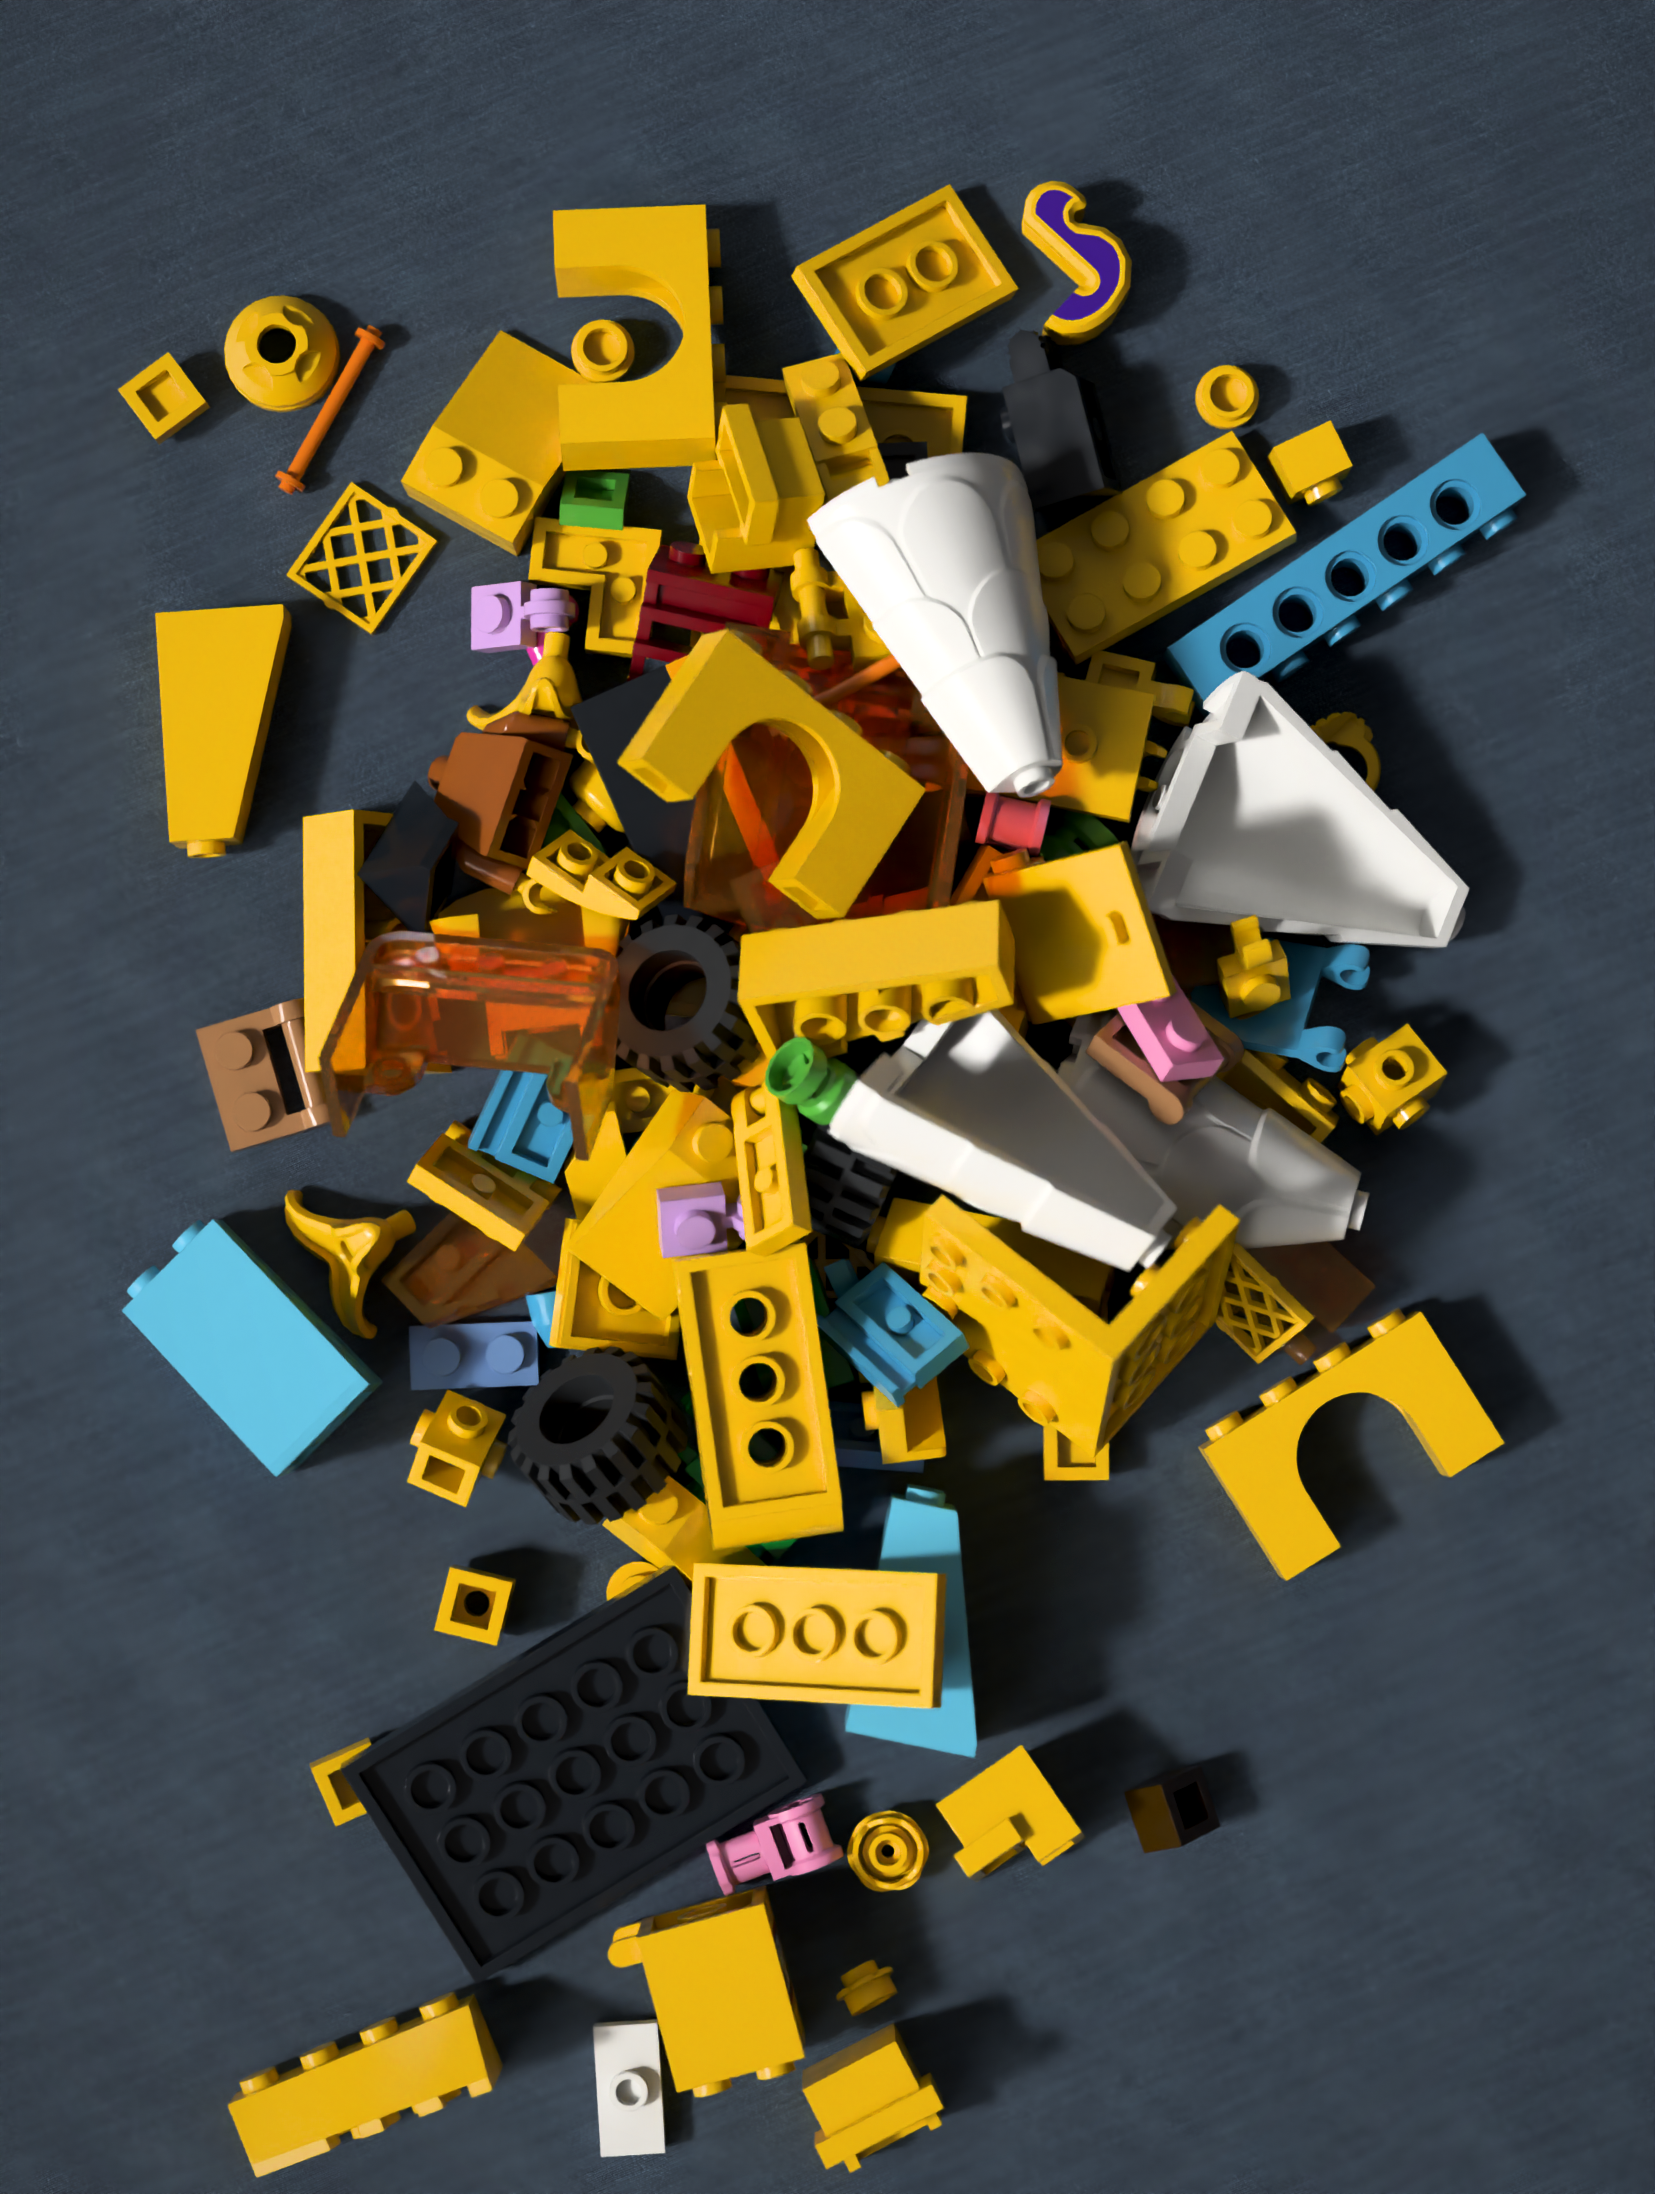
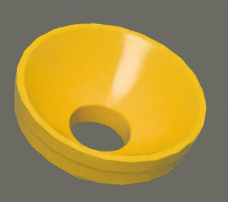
(301, 377)

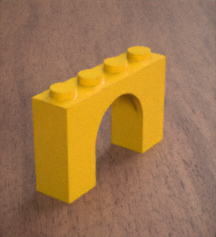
(665, 259)
(857, 790)
(1259, 1453)

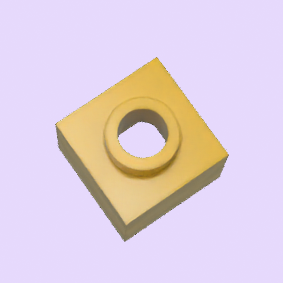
(1310, 465)
(456, 1618)

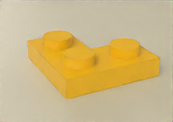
(601, 561)

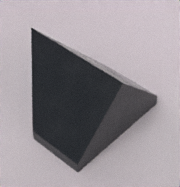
(414, 861)

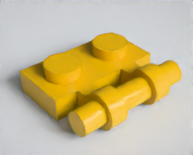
(820, 632)
(481, 1189)

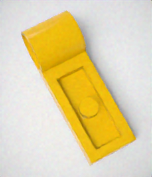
(834, 424)

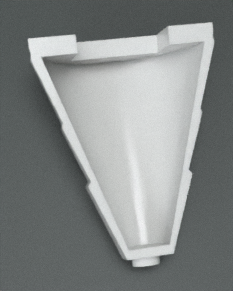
(958, 601)
(1285, 829)
(1008, 1135)
(1223, 1154)

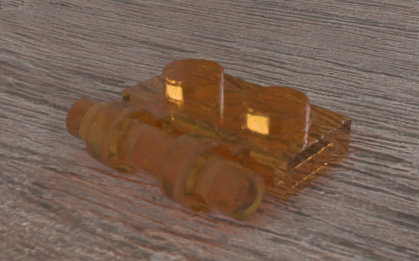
(1318, 1280)

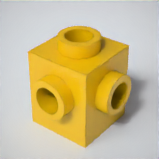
(1390, 1080)
(457, 1434)

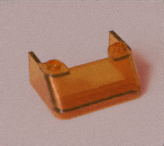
(477, 1007)

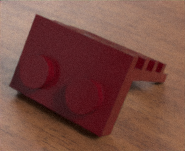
(688, 596)

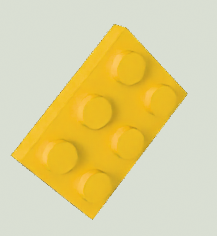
(904, 282)

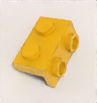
(906, 1431)

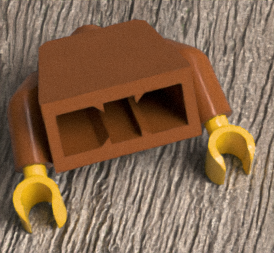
(504, 796)

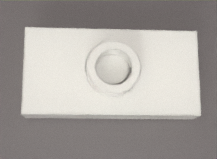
(629, 2088)

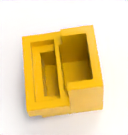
(756, 495)
(1005, 1813)
(869, 2098)

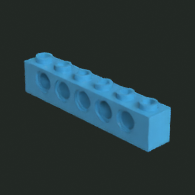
(1469, 474)

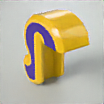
(1083, 252)

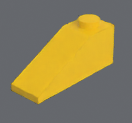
(675, 1533)

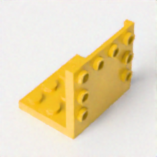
(1050, 1346)

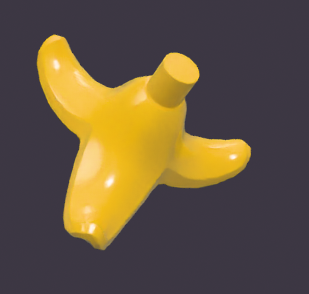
(548, 689)
(351, 1250)

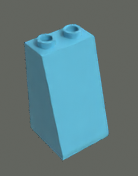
(249, 1346)
(924, 1538)

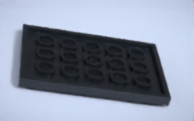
(568, 1777)

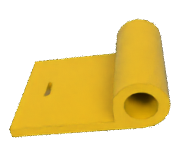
(1079, 932)

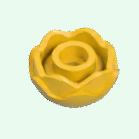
(884, 1872)

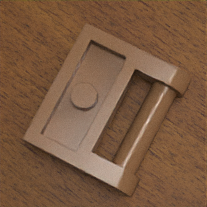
(248, 1081)
(1170, 1100)

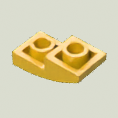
(586, 876)

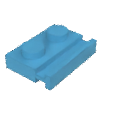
(523, 1125)
(891, 1334)

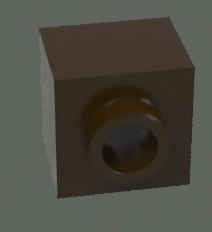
(1172, 1809)

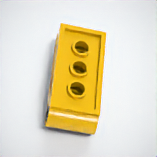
(800, 1486)

